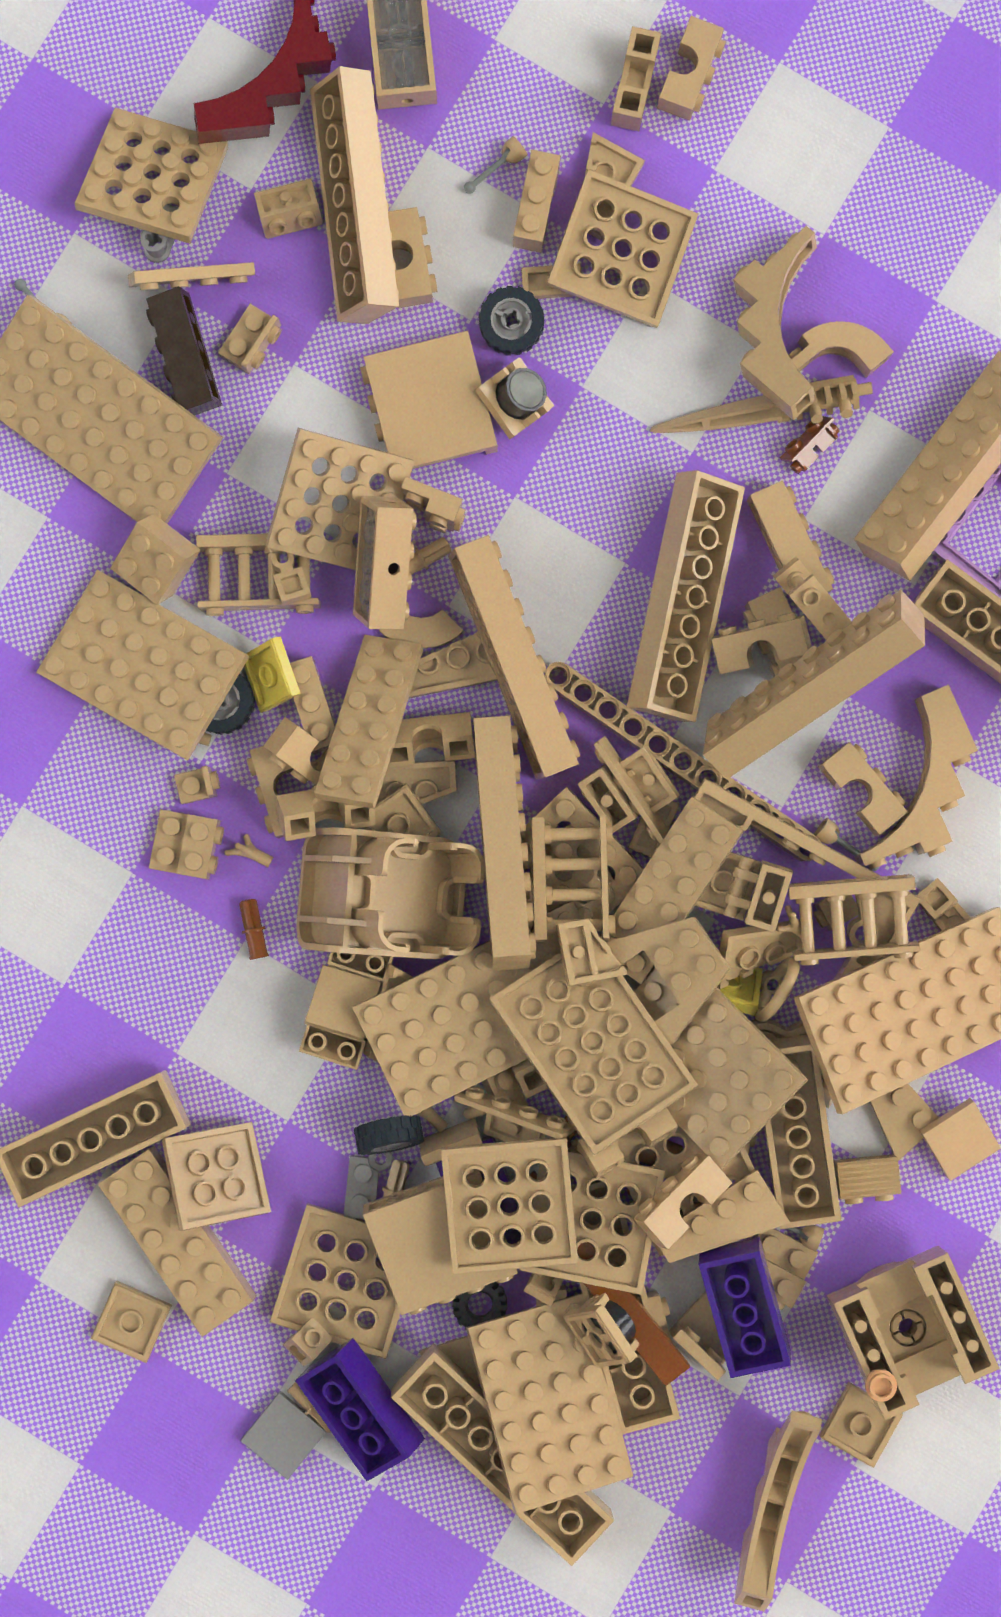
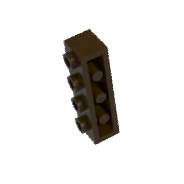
(183, 351)

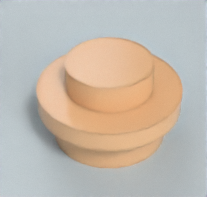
(880, 1385)

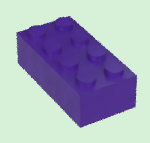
(745, 1308)
(360, 1410)

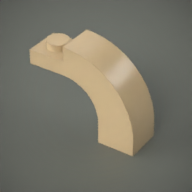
(846, 339)

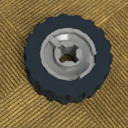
(519, 336)
(237, 708)
(388, 1135)

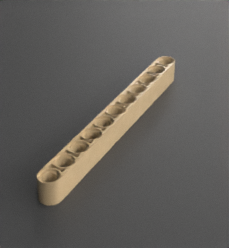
(672, 747)

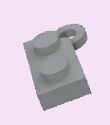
(363, 1183)

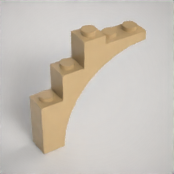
(765, 290)
(945, 742)
(773, 1499)

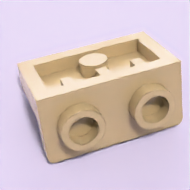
(288, 208)
(250, 339)

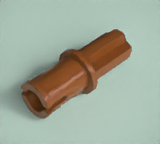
(253, 929)

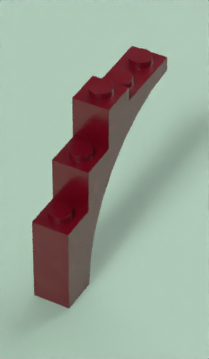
(249, 110)

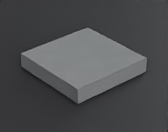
(283, 1435)

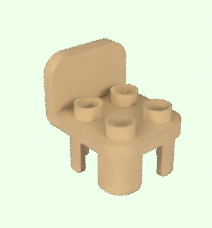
(386, 894)

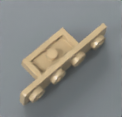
(643, 783)
(511, 1121)

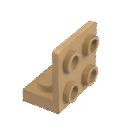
(699, 1336)

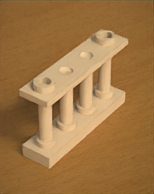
(243, 546)
(811, 598)
(543, 865)
(866, 889)

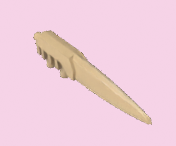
(828, 394)

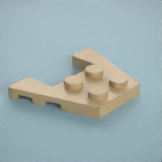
(685, 962)

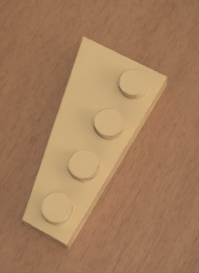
(181, 276)

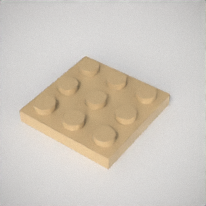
(216, 1176)

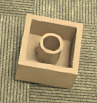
(155, 559)

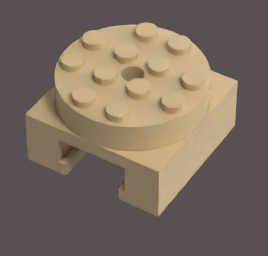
(943, 1333)

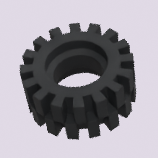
(498, 1309)

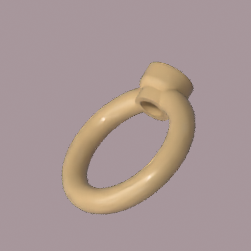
(789, 971)

